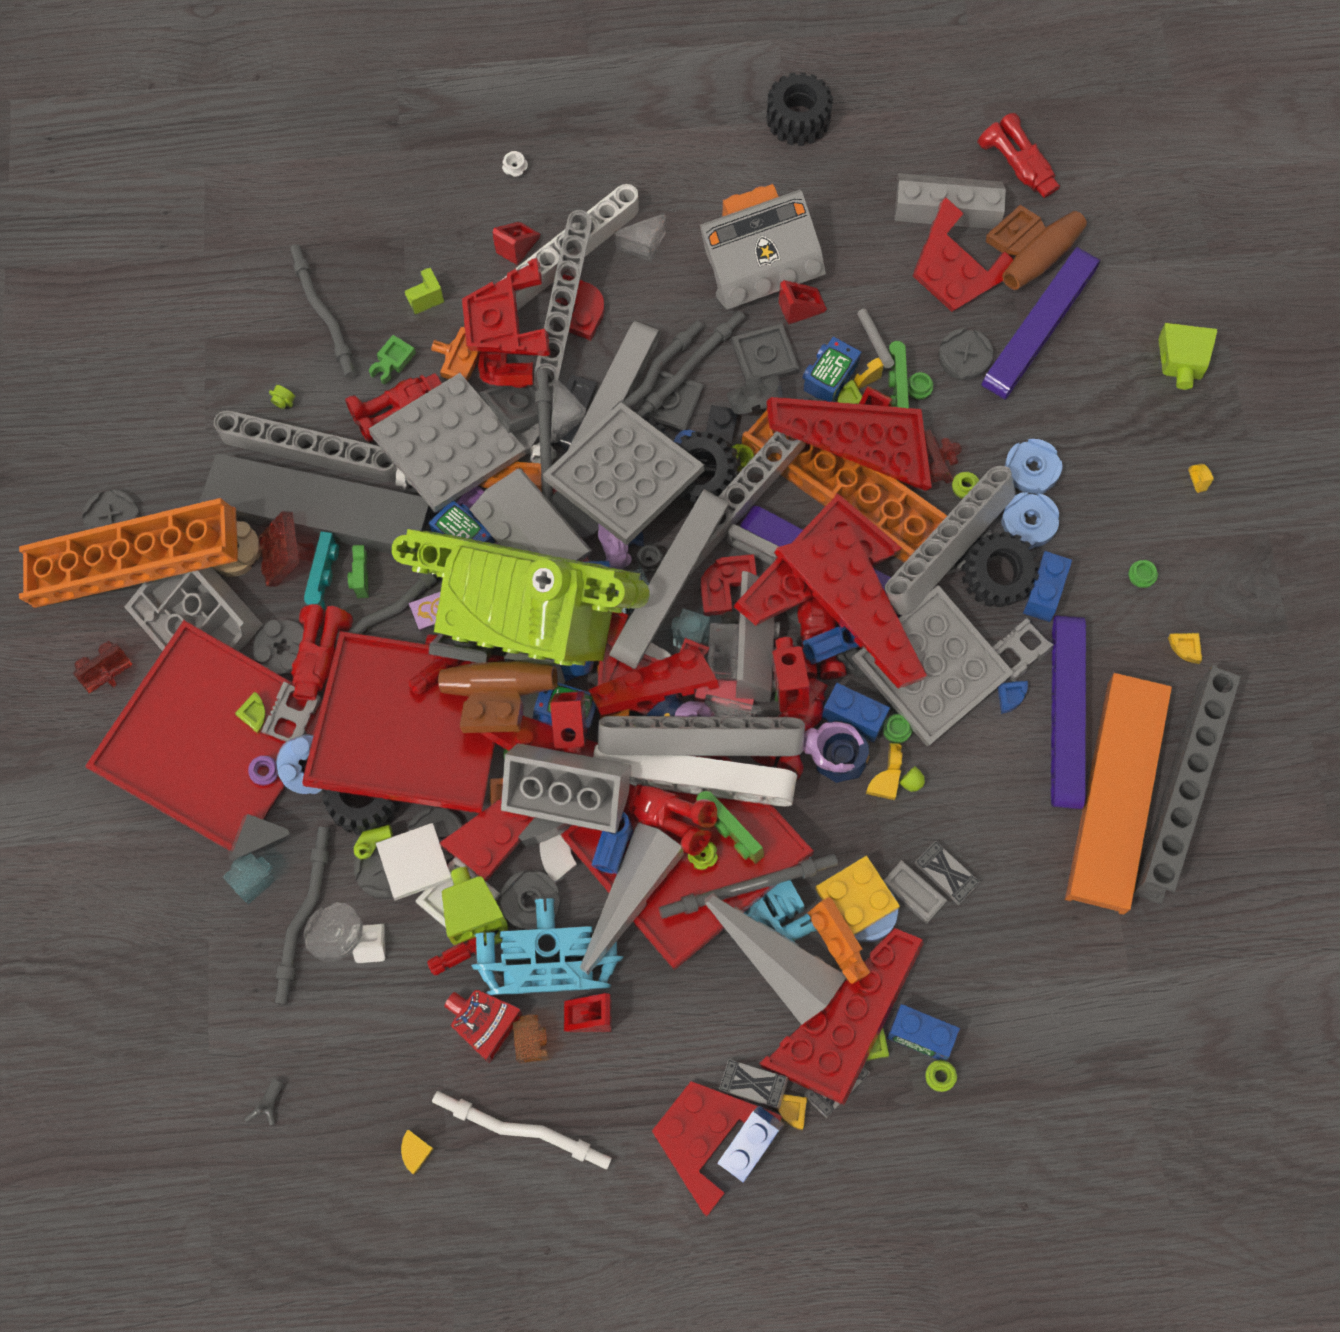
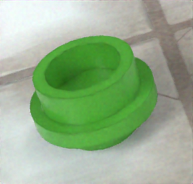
(920, 385)
(1143, 573)
(896, 729)

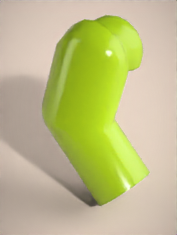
(367, 841)

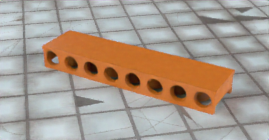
(877, 496)
(129, 553)
(1119, 793)

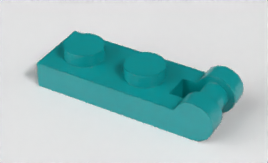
(320, 573)

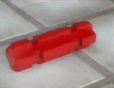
(430, 674)
(452, 956)

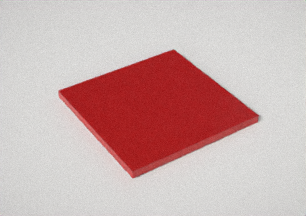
(389, 741)
(186, 746)
(683, 934)

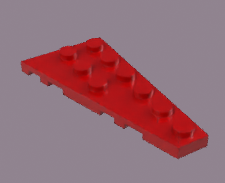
(869, 435)
(779, 588)
(852, 594)
(836, 1042)

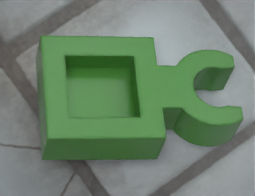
(393, 355)
(359, 576)

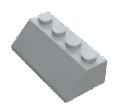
(978, 199)
(526, 520)
(755, 653)
(565, 787)

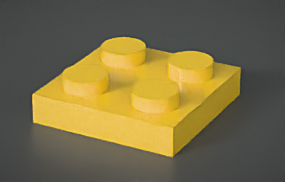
(859, 895)

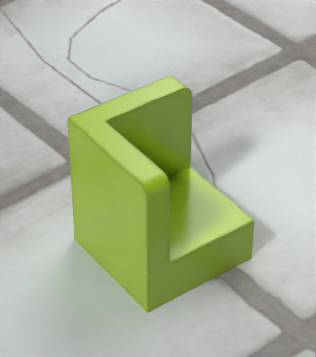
(425, 294)

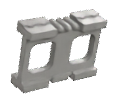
(1026, 656)
(281, 710)

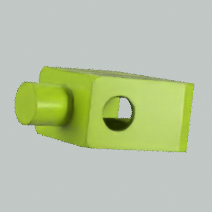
(1186, 352)
(469, 907)

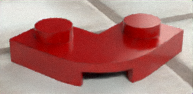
(588, 309)
(497, 371)
(719, 578)

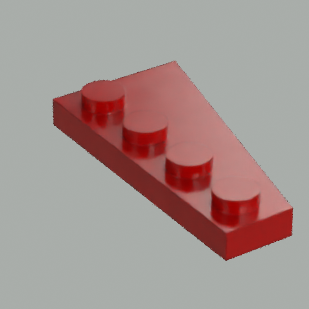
(653, 682)
(487, 839)

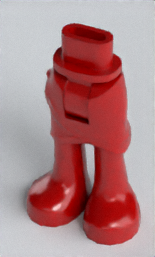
(1028, 163)
(397, 397)
(814, 621)
(313, 661)
(810, 716)
(659, 809)

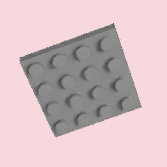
(447, 442)
(623, 473)
(957, 666)

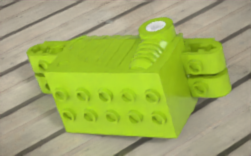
(521, 596)

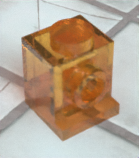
(529, 1040)

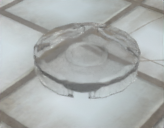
(333, 932)

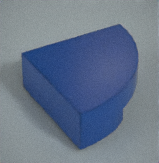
(1011, 695)

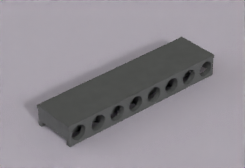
(319, 503)
(1186, 785)

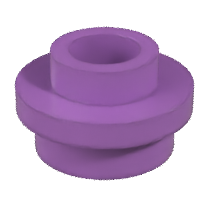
(260, 762)

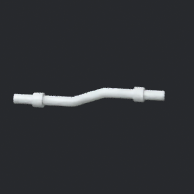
(464, 1110)

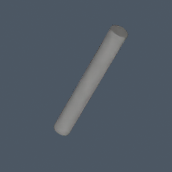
(875, 338)

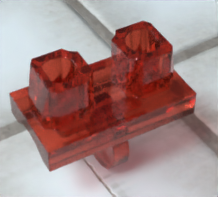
(949, 451)
(101, 668)

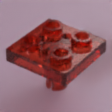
(281, 550)

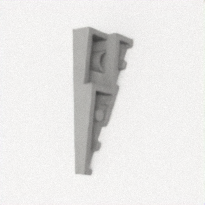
(643, 868)
(795, 975)

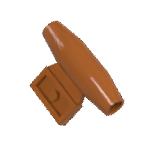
(1033, 243)
(496, 692)

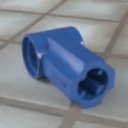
(828, 644)
(612, 848)

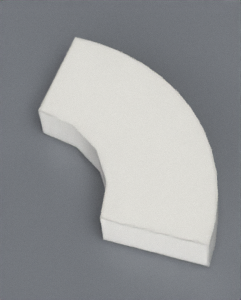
(557, 858)

